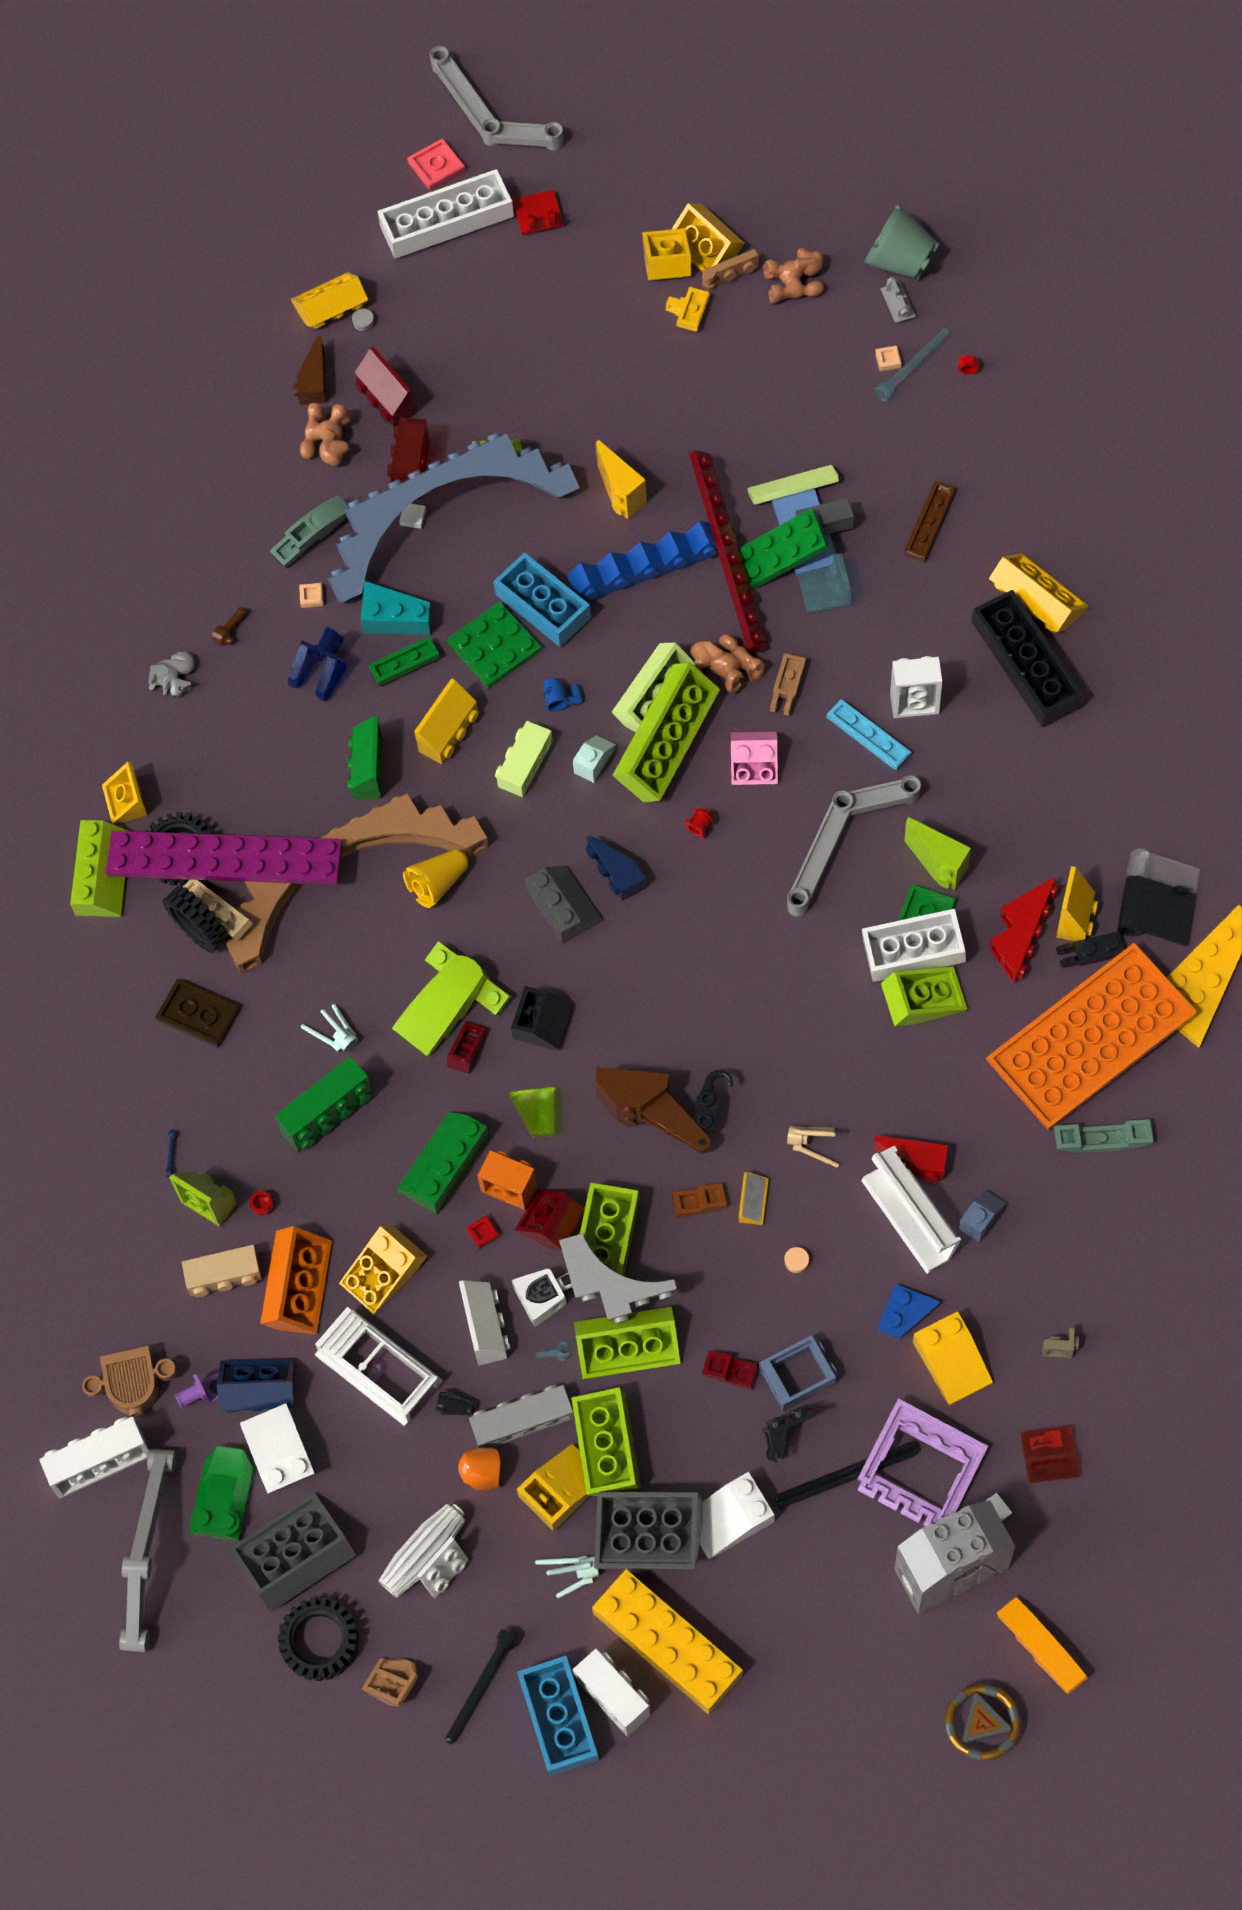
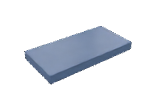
(785, 510)

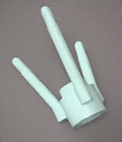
(344, 1036)
(582, 1565)

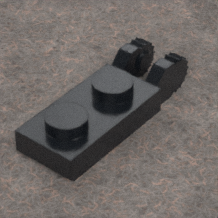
(1091, 950)

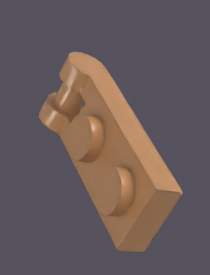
(729, 269)

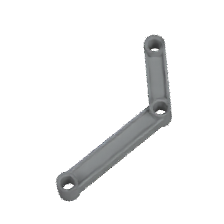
(489, 128)
(832, 827)
(139, 1565)

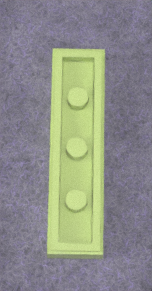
(792, 484)

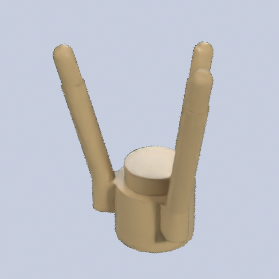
(800, 1135)

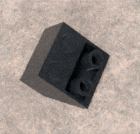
(540, 1018)

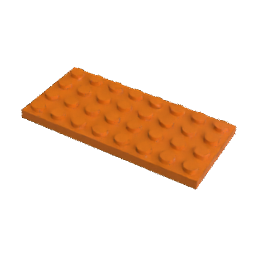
(1091, 1036)

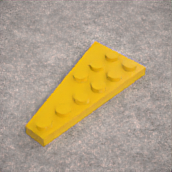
(1207, 972)

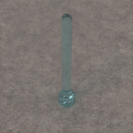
(885, 389)

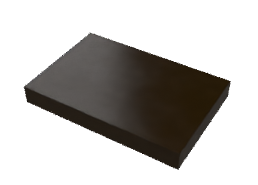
(197, 1013)

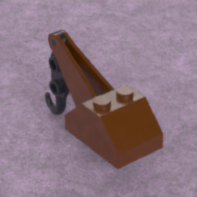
(645, 1097)

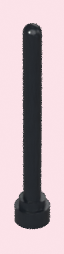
(505, 1643)

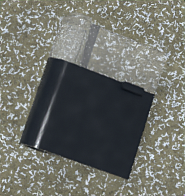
(1158, 897)

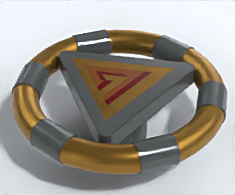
(982, 1722)

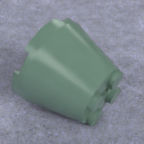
(902, 246)

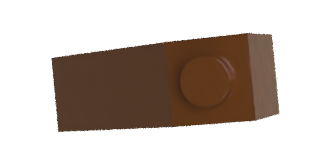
(311, 376)

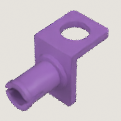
(199, 1390)

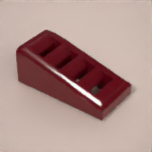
(460, 1060)

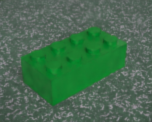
(324, 1105)

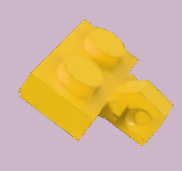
(689, 309)

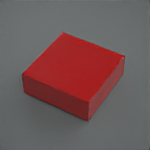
(482, 1232)

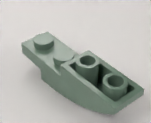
(308, 529)

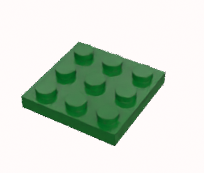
(494, 645)

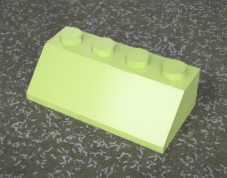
(644, 688)

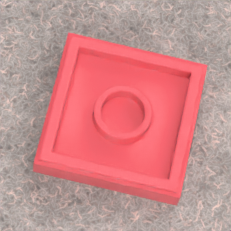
(436, 164)

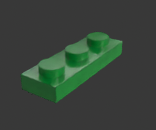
(403, 661)

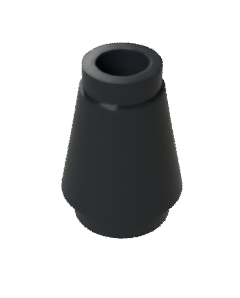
(453, 1404)

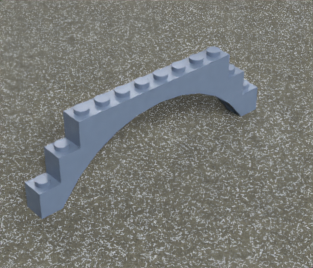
(375, 514)

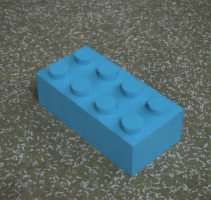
(542, 599)
(558, 1716)

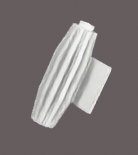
(428, 1555)

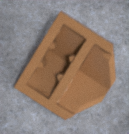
(391, 1680)

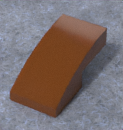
(699, 1201)

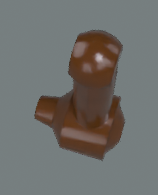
(222, 634)

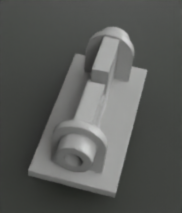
(897, 301)

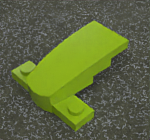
(447, 999)

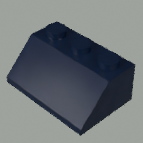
(256, 1384)

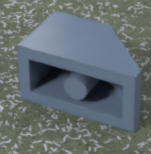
(981, 1215)

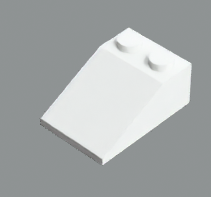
(277, 1448)
(733, 1515)

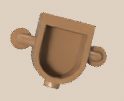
(130, 1380)

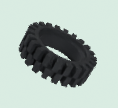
(179, 824)
(195, 919)
(301, 1614)

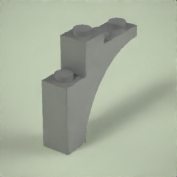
(617, 1292)

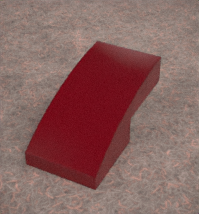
(730, 1370)

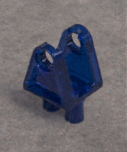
(310, 654)

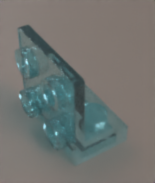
(826, 587)

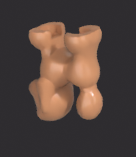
(790, 272)
(329, 431)
(727, 664)

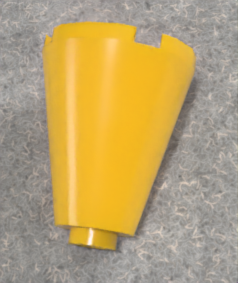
(435, 876)

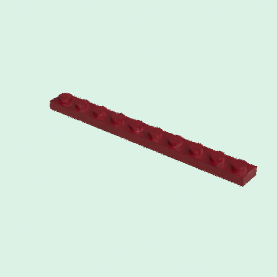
(728, 551)

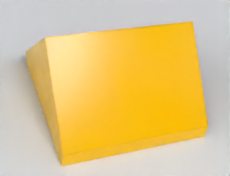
(124, 795)

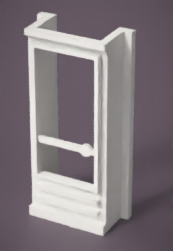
(910, 1210)
(341, 1338)

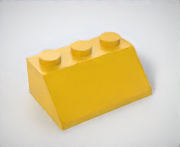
(707, 236)
(330, 300)
(446, 722)

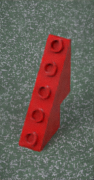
(1022, 920)

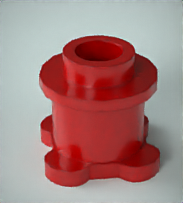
(699, 822)

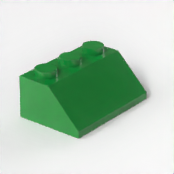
(366, 760)

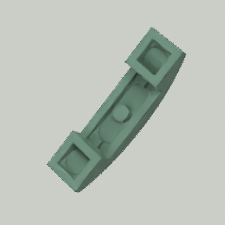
(1103, 1138)

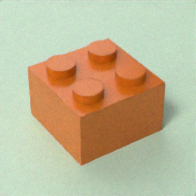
(507, 1179)

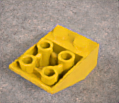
(382, 1268)
(556, 1488)

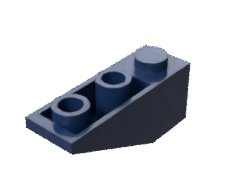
(620, 870)

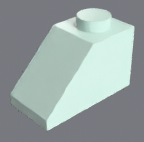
(592, 757)

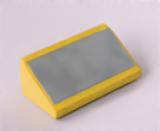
(753, 1199)

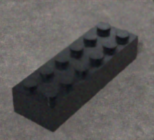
(1027, 658)

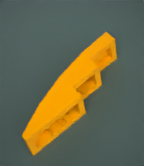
(1042, 1645)

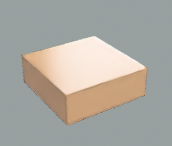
(888, 358)
(311, 595)

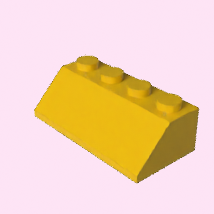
(1038, 592)

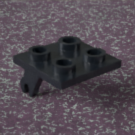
(777, 1431)

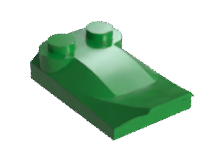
(222, 1495)

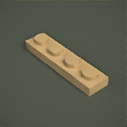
(234, 921)

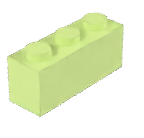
(523, 758)

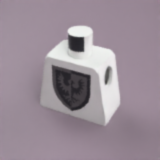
(541, 1294)

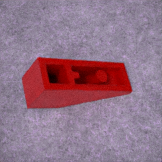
(921, 1158)

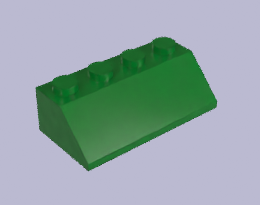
(444, 1161)

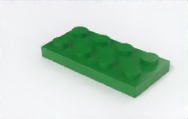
(783, 548)

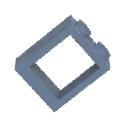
(776, 1386)

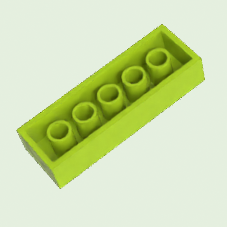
(666, 732)

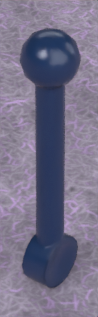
(172, 1135)

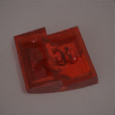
(1049, 1454)

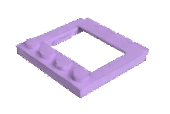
(935, 1434)

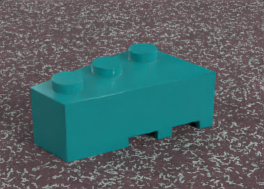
(394, 612)

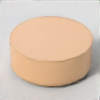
(796, 1260)

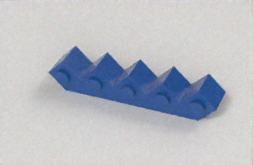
(643, 562)

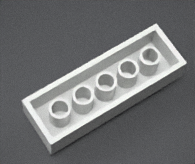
(445, 213)

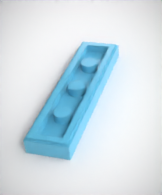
(869, 734)

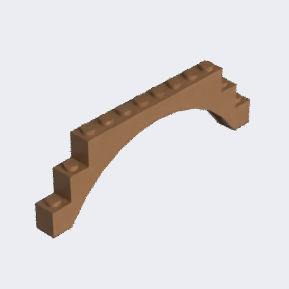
(386, 824)

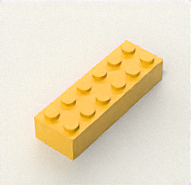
(667, 1642)

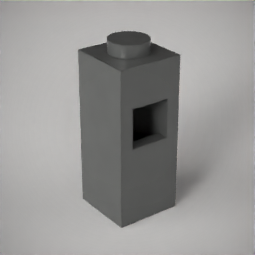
(833, 515)

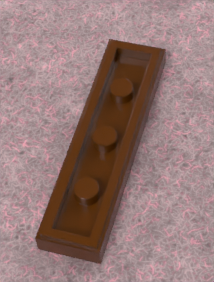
(929, 521)

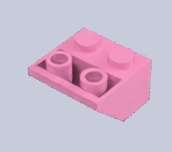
(754, 758)

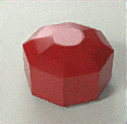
(968, 364)
(261, 1203)

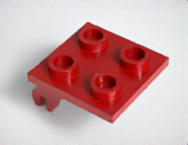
(537, 212)

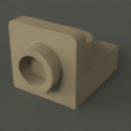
(1061, 1348)

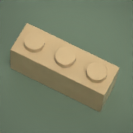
(221, 1271)

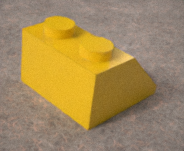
(666, 254)

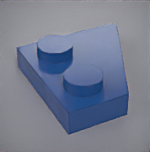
(905, 1311)

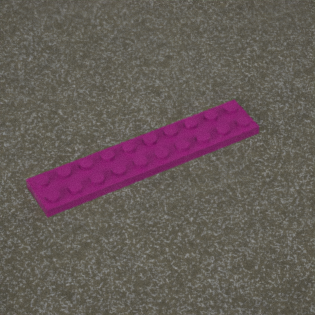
(224, 857)

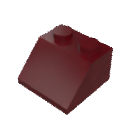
(550, 1218)

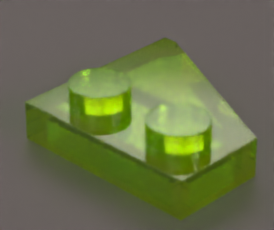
(537, 1110)

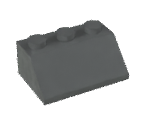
(561, 902)

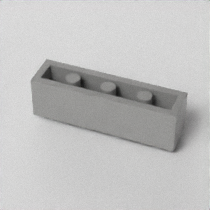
(521, 1417)

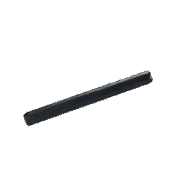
(841, 1476)

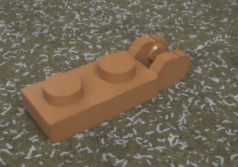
(788, 681)

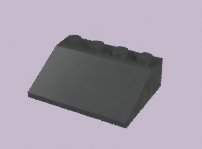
(648, 1530)
(292, 1552)

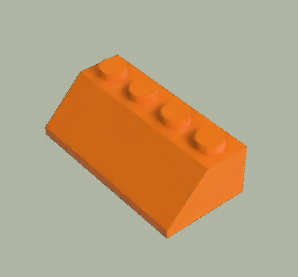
(296, 1281)

